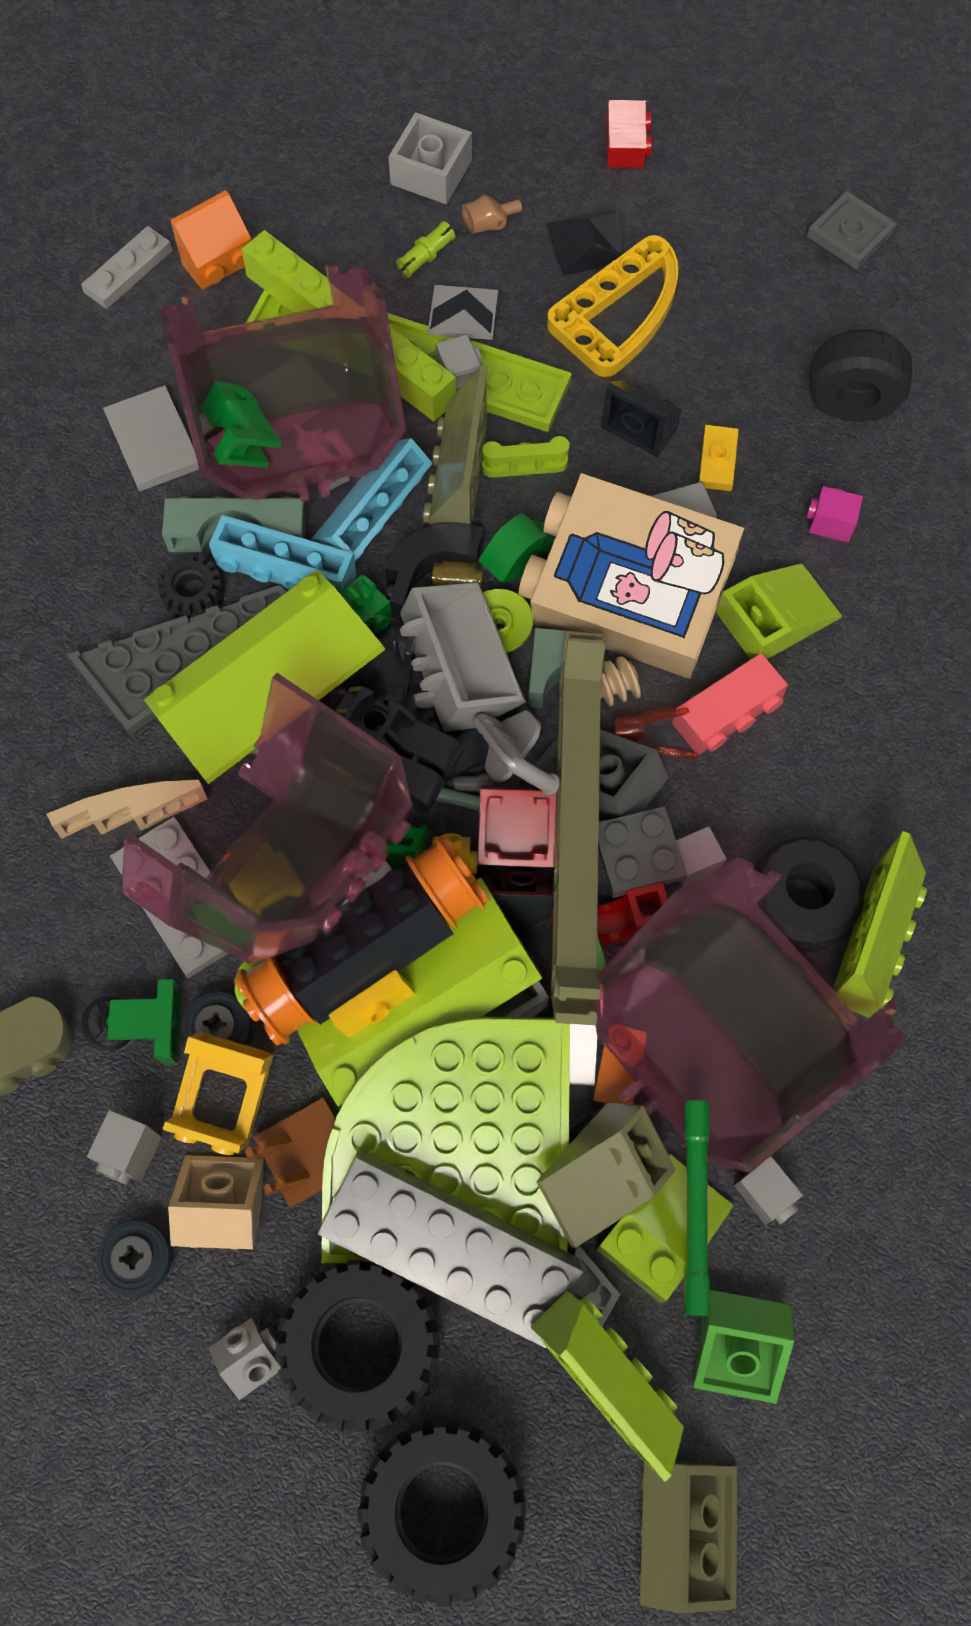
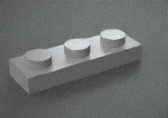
(126, 267)

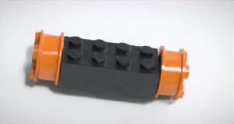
(375, 935)

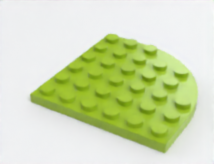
(467, 1110)

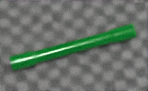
(696, 1277)

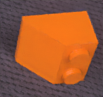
(211, 240)

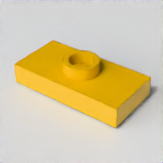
(718, 457)
(371, 1004)

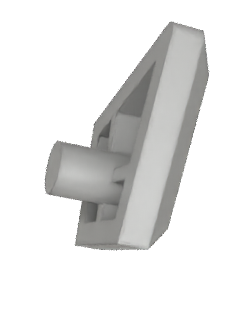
(595, 1286)

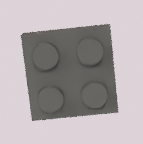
(851, 230)
(639, 851)

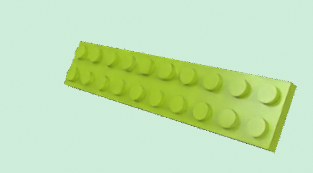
(515, 385)

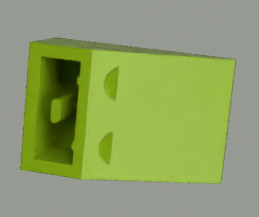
(775, 610)

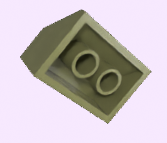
(689, 1539)

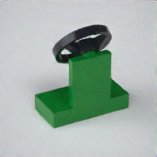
(140, 1020)

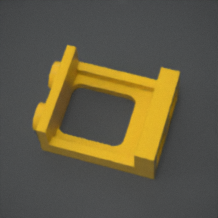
(228, 1058)

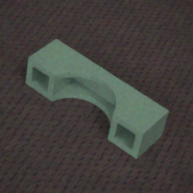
(192, 521)

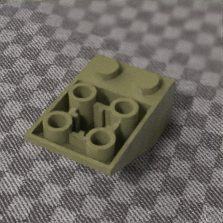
(606, 1172)

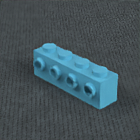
(374, 499)
(277, 555)

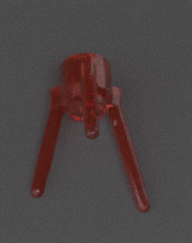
(633, 729)

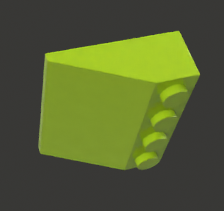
(882, 928)

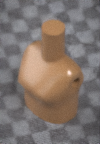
(488, 213)

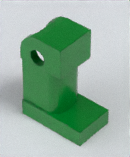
(243, 425)

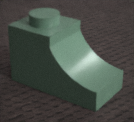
(545, 664)

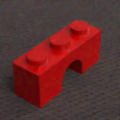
(627, 915)

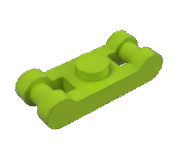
(525, 458)

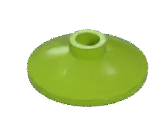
(512, 612)

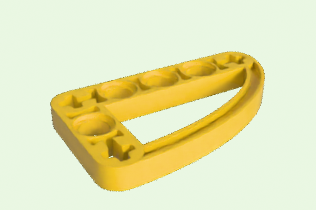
(579, 317)

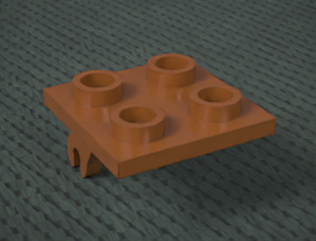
(296, 1152)

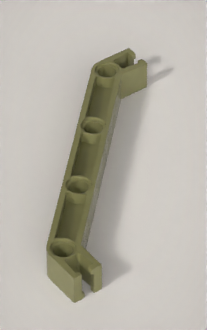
(576, 832)

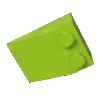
(653, 1237)

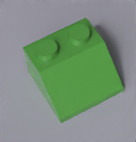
(744, 1347)

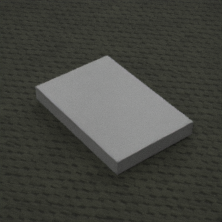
(152, 438)

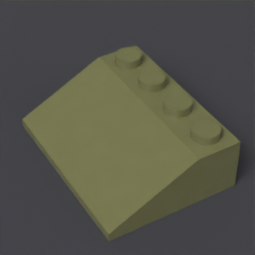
(459, 455)

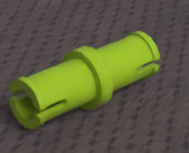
(425, 249)

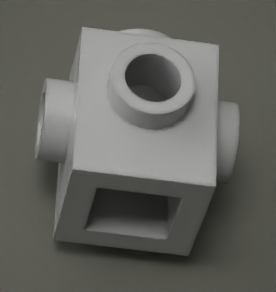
(246, 1358)

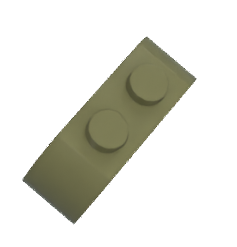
(31, 1041)

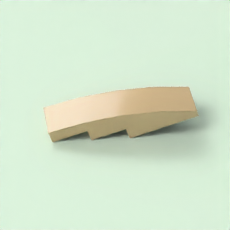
(143, 803)

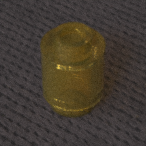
(456, 573)

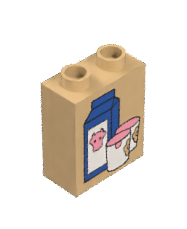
(632, 572)

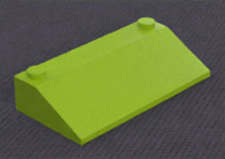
(221, 698)
(451, 982)

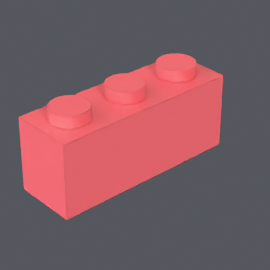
(731, 704)

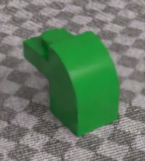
(514, 545)

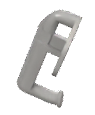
(509, 744)

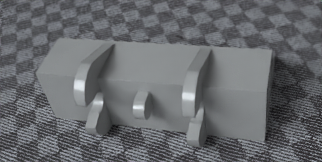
(458, 655)

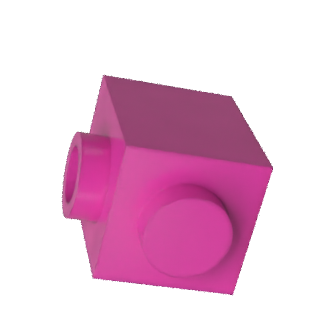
(834, 513)

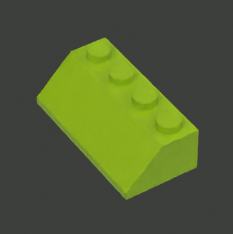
(612, 1381)

